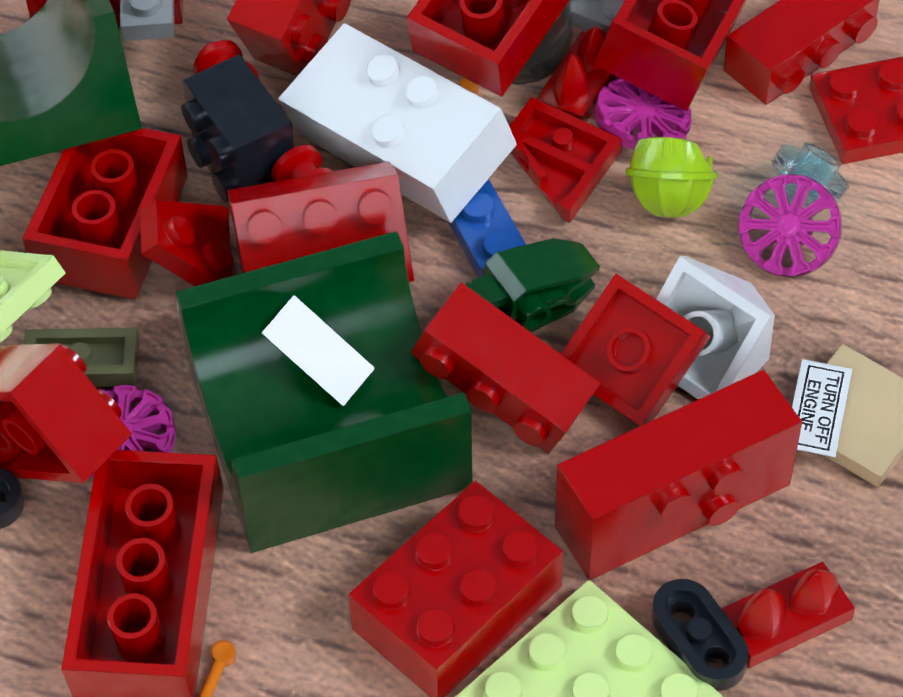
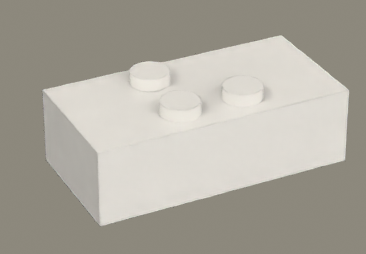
(385, 107)

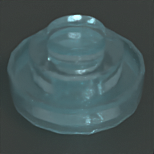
(811, 163)

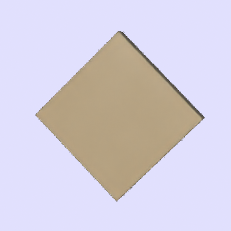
(872, 418)

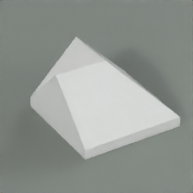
(730, 314)

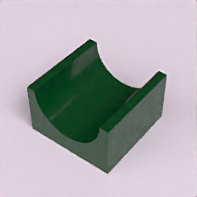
(63, 81)
(282, 440)

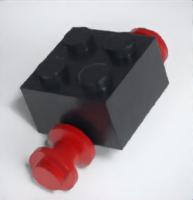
(239, 124)

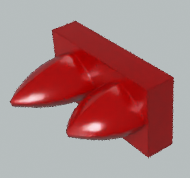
(576, 79)
(790, 612)

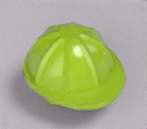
(670, 176)

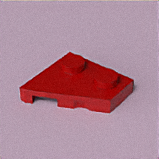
(562, 154)
(188, 240)

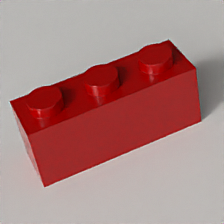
(793, 41)
(504, 368)

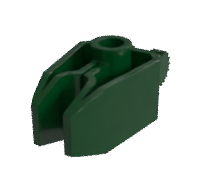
(538, 281)

